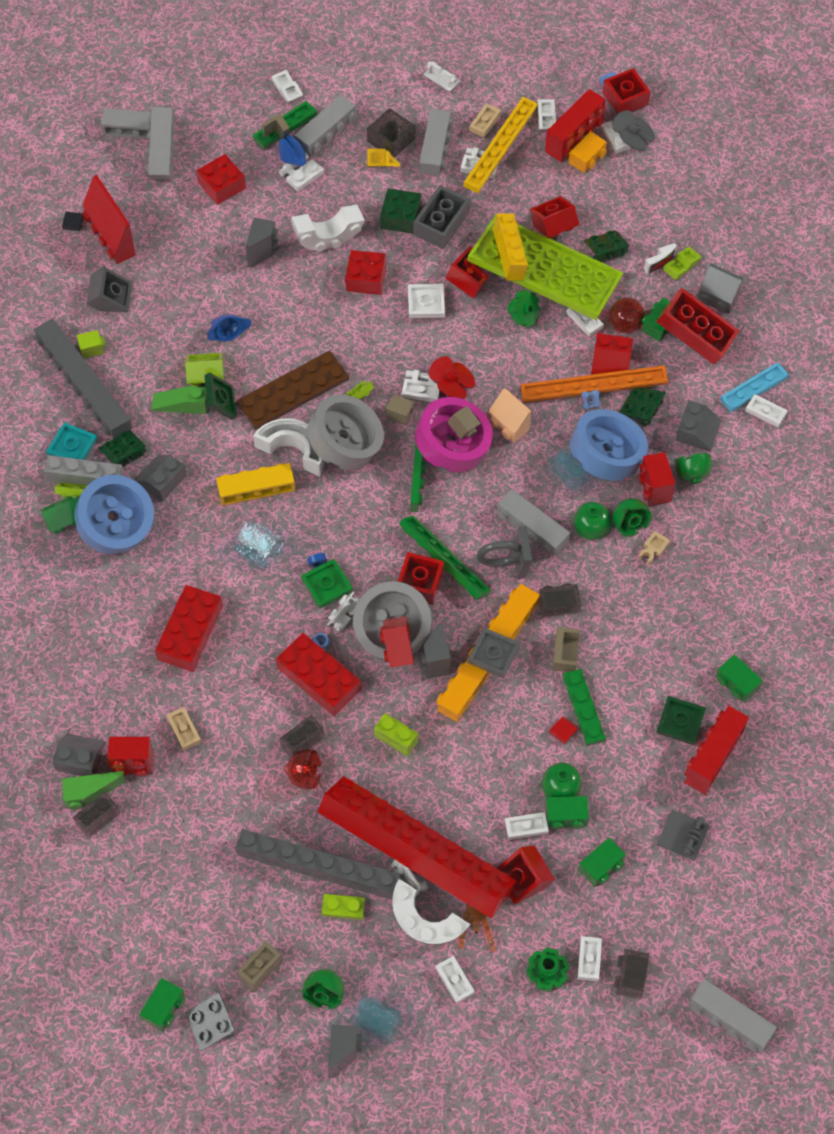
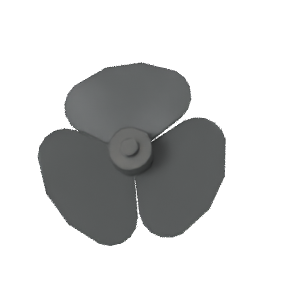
(631, 130)

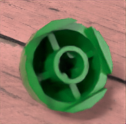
(694, 467)
(631, 516)
(592, 520)
(561, 781)
(323, 988)

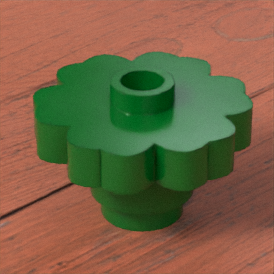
(524, 308)
(545, 978)

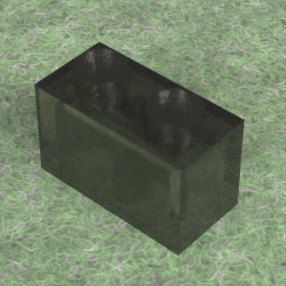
(559, 600)
(302, 736)
(96, 815)
(632, 974)

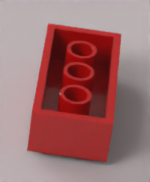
(575, 124)
(697, 326)
(189, 628)
(318, 674)
(715, 749)

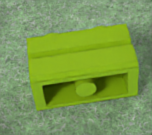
(396, 734)

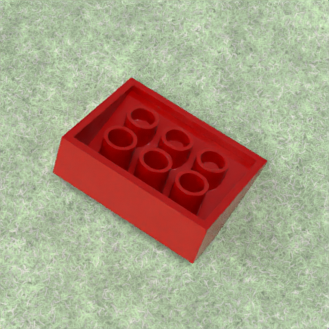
(108, 222)

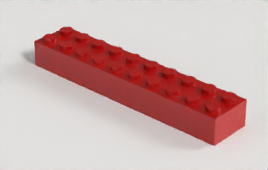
(417, 846)

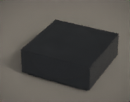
(72, 221)

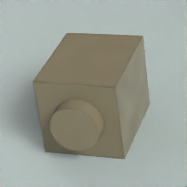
(399, 409)
(464, 423)

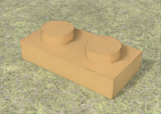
(485, 120)
(183, 728)

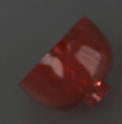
(626, 315)
(303, 769)

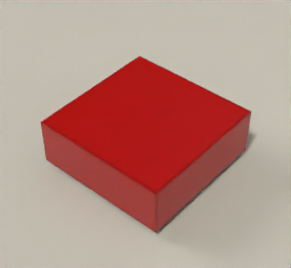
(563, 730)

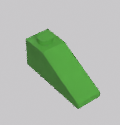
(181, 400)
(84, 789)

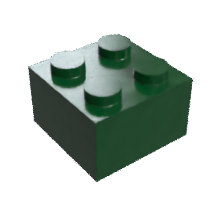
(400, 210)

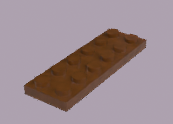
(292, 390)

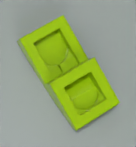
(682, 263)

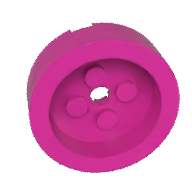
(438, 449)

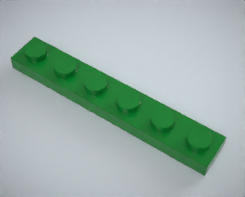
(439, 551)

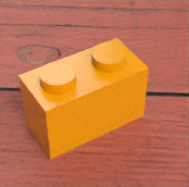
(587, 152)

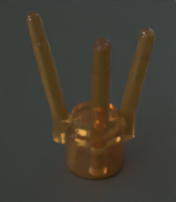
(474, 917)

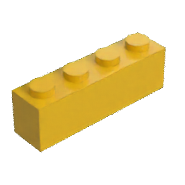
(510, 246)
(255, 483)

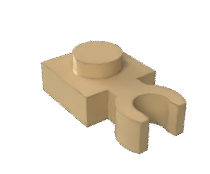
(653, 546)

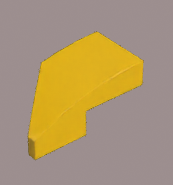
(380, 157)

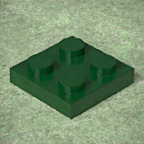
(220, 396)
(681, 720)

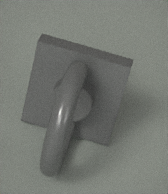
(519, 553)

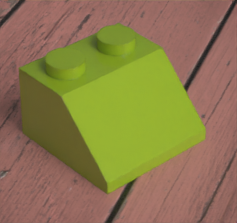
(201, 364)

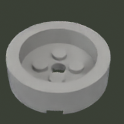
(351, 418)
(390, 601)

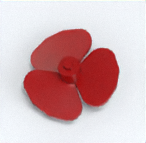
(450, 376)

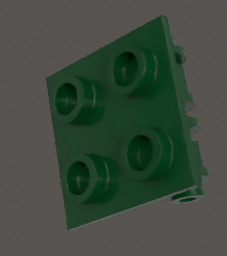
(607, 245)
(642, 404)
(123, 446)

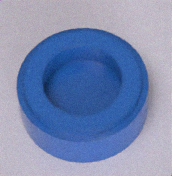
(317, 560)

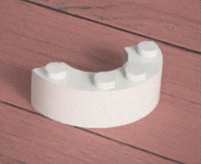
(329, 233)
(289, 433)
(416, 926)

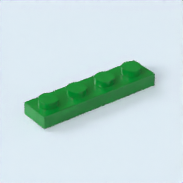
(294, 119)
(417, 482)
(584, 707)

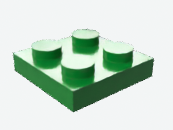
(326, 583)

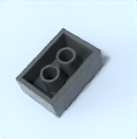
(441, 217)

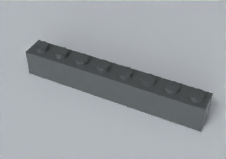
(82, 378)
(317, 864)

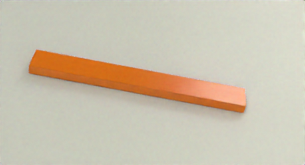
(602, 382)

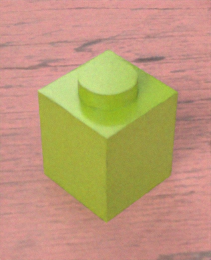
(91, 344)

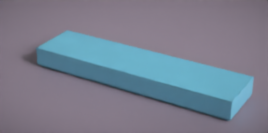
(756, 385)

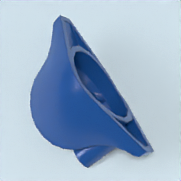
(292, 151)
(227, 327)

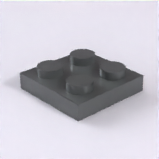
(494, 653)

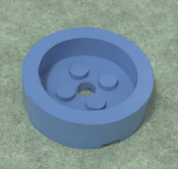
(621, 437)
(114, 495)

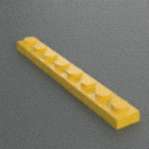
(500, 145)

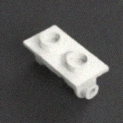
(441, 76)
(339, 617)
(407, 875)

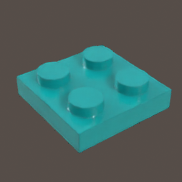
(72, 443)

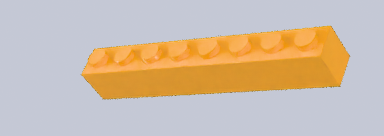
(470, 679)

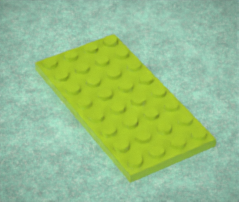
(554, 271)

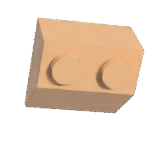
(509, 416)

